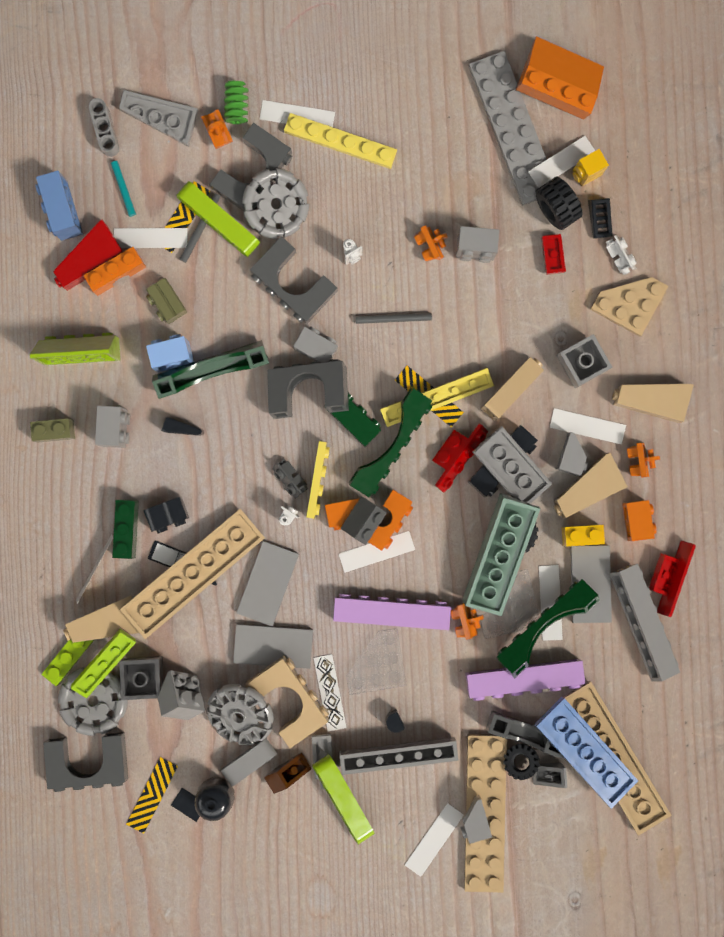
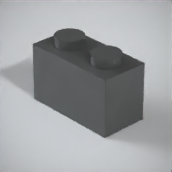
(363, 520)

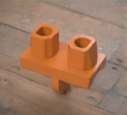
(217, 129)
(434, 250)
(640, 452)
(469, 621)

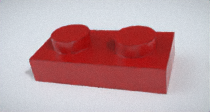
(553, 254)

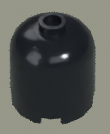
(214, 799)

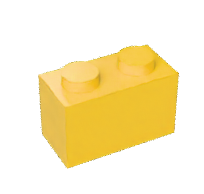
(590, 167)
(583, 535)

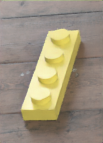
(316, 488)

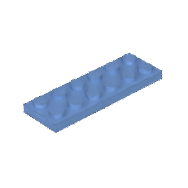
(586, 752)

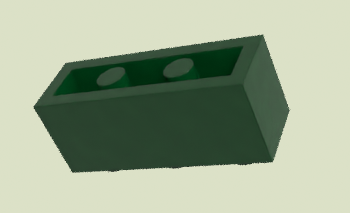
(357, 422)
(125, 529)

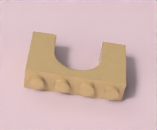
(312, 716)

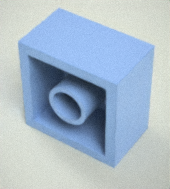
(169, 353)

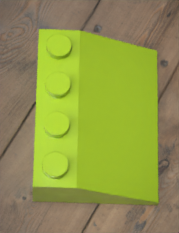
(77, 350)

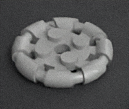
(287, 203)
(246, 707)
(89, 712)

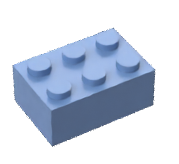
(58, 205)

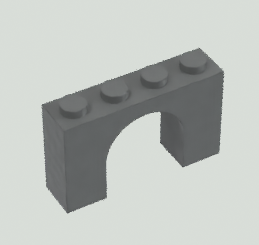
(270, 148)
(303, 305)
(285, 379)
(62, 775)

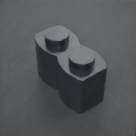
(166, 514)

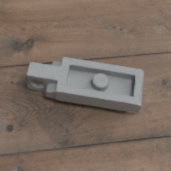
(321, 747)

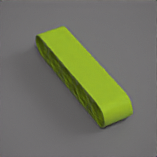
(217, 219)
(343, 799)

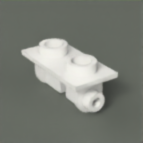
(351, 252)
(625, 261)
(288, 515)

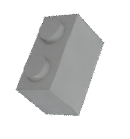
(316, 346)

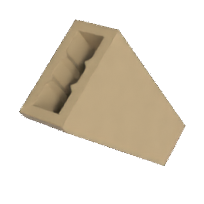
(513, 388)
(657, 400)
(591, 487)
(100, 623)

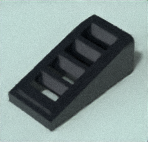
(607, 211)
(177, 427)

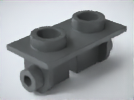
(283, 472)

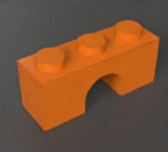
(122, 265)
(398, 506)

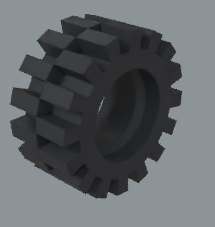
(533, 759)

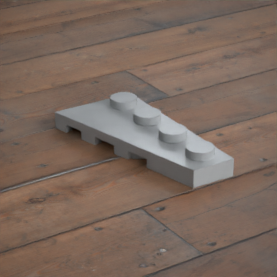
(165, 116)

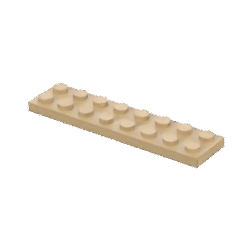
(192, 574)
(488, 779)
(642, 802)

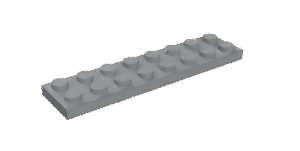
(509, 121)

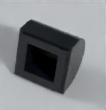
(394, 722)

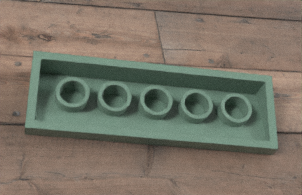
(500, 555)

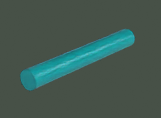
(123, 188)

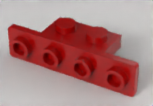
(456, 453)
(670, 577)

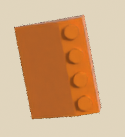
(561, 78)

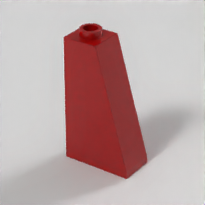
(89, 254)

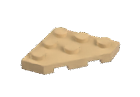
(631, 304)

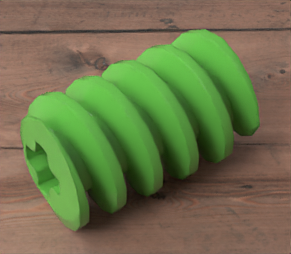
(234, 102)

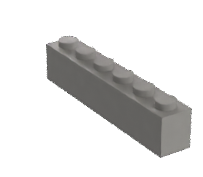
(645, 623)
(398, 755)

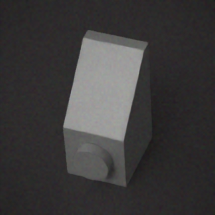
(572, 457)
(475, 822)

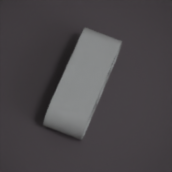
(101, 119)
(248, 762)

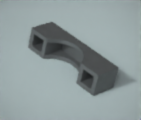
(520, 731)

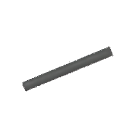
(196, 234)
(394, 318)

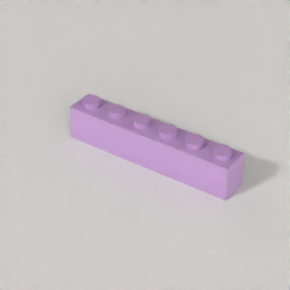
(392, 613)
(533, 679)

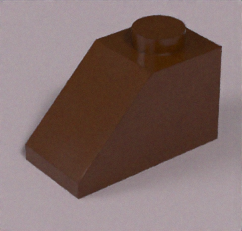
(287, 773)

